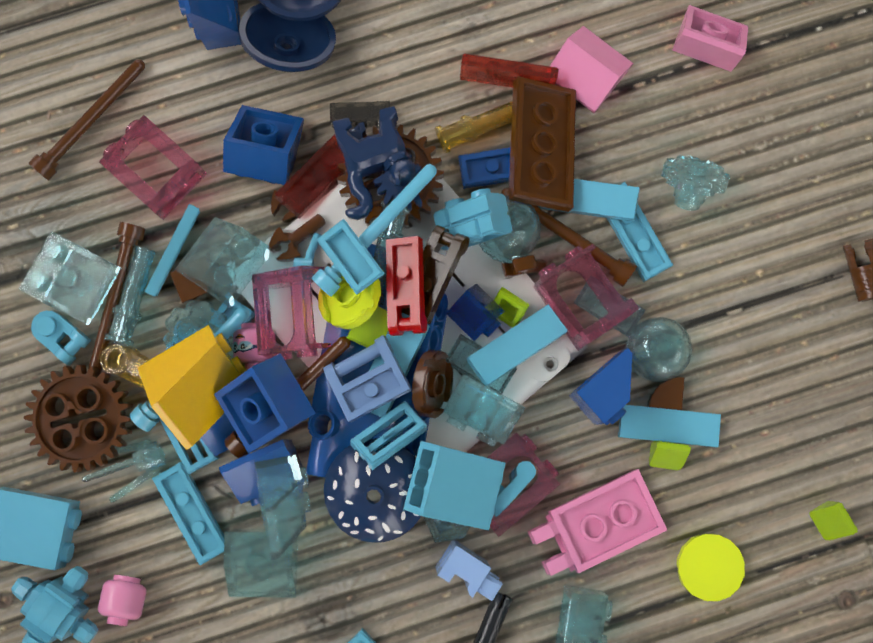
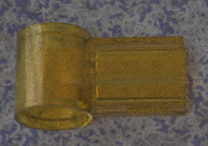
(133, 359)

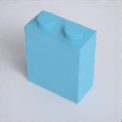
(454, 486)
(37, 528)

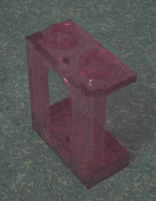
(175, 190)
(585, 265)
(303, 337)
(543, 486)

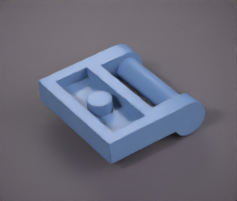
(372, 388)

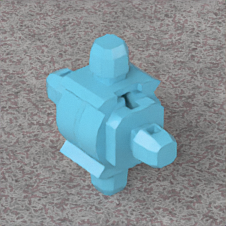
(55, 608)

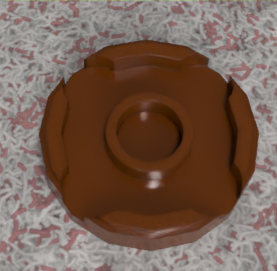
(432, 383)

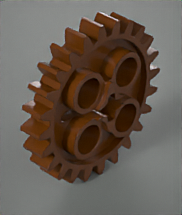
(422, 158)
(73, 390)

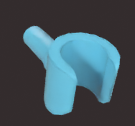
(310, 253)

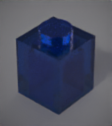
(476, 313)

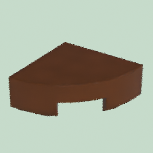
(668, 395)

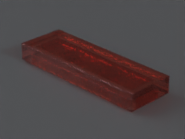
(502, 71)
(312, 179)

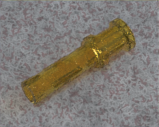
(471, 127)

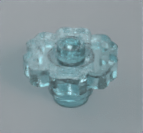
(694, 180)
(193, 317)

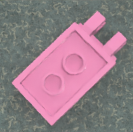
(600, 524)

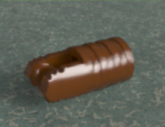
(862, 276)

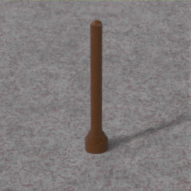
(47, 163)
(129, 237)
(619, 269)
(234, 443)

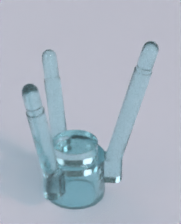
(148, 458)

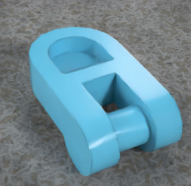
(50, 330)
(519, 480)

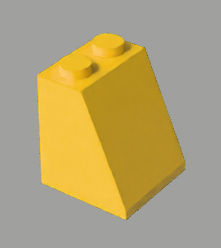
(184, 382)

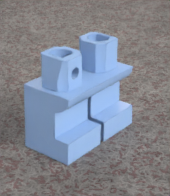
(471, 568)

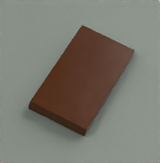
(542, 144)

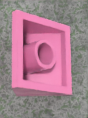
(711, 38)
(589, 68)

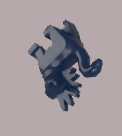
(374, 154)

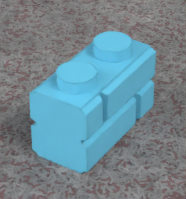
(479, 218)

